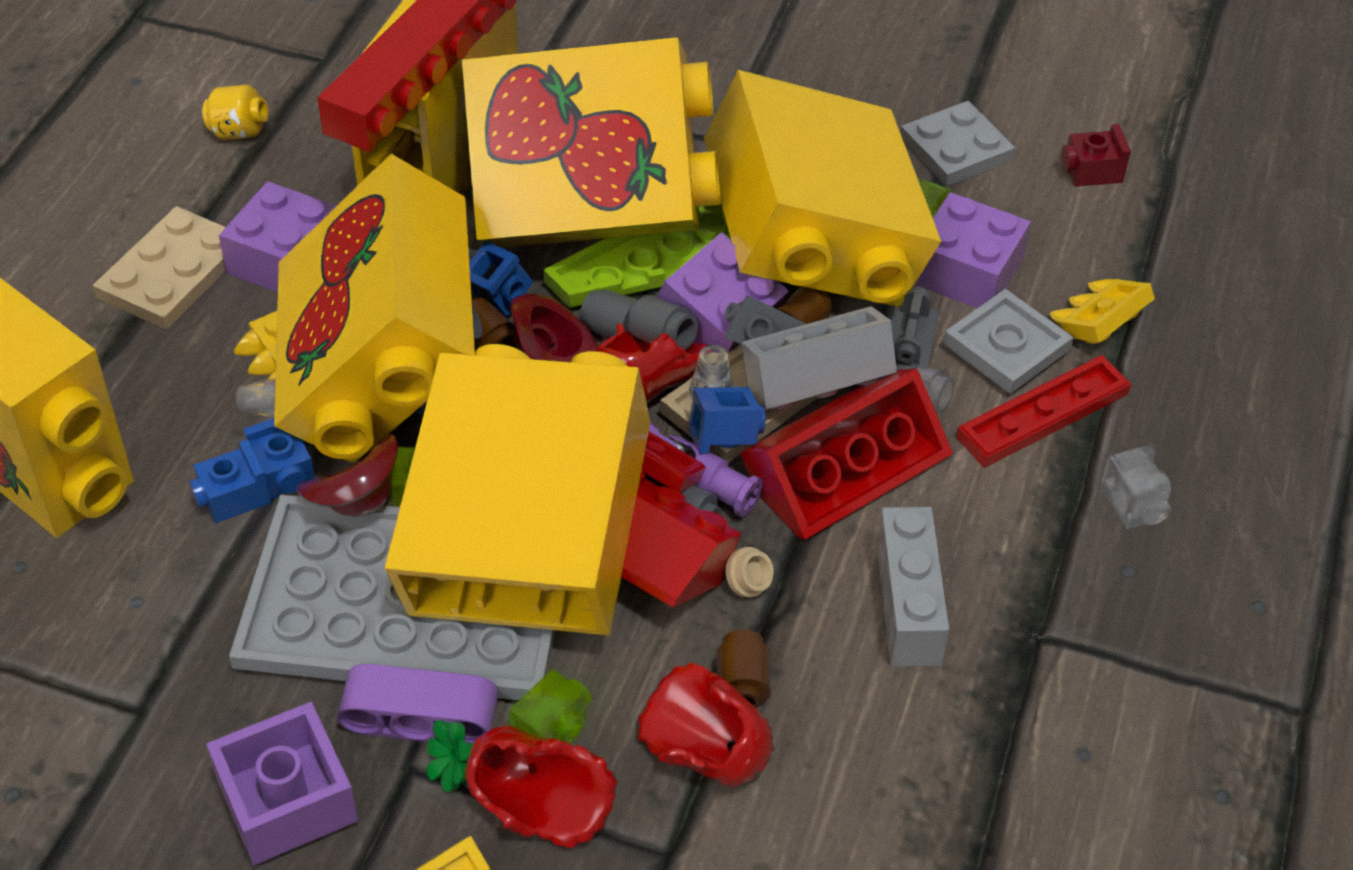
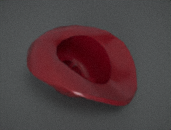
(548, 329)
(359, 487)

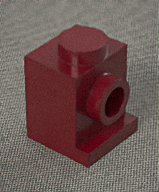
(1096, 157)

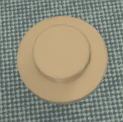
(749, 572)

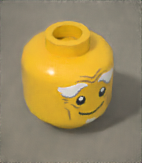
(235, 112)

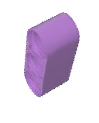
(409, 701)

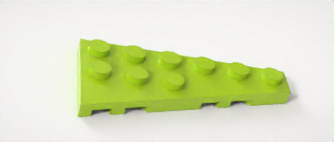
(632, 262)

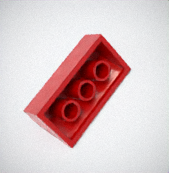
(848, 452)
(675, 546)

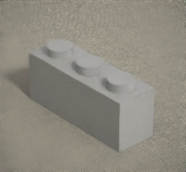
(819, 358)
(912, 587)

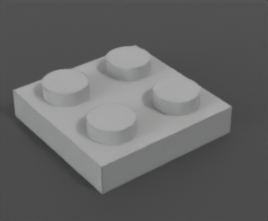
(957, 143)
(1008, 340)

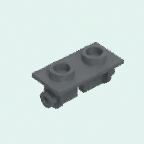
(756, 319)
(914, 328)

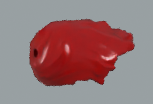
(659, 363)
(694, 721)
(541, 785)

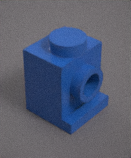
(505, 283)
(725, 417)
(281, 457)
(230, 483)

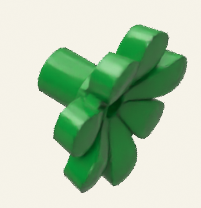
(450, 754)

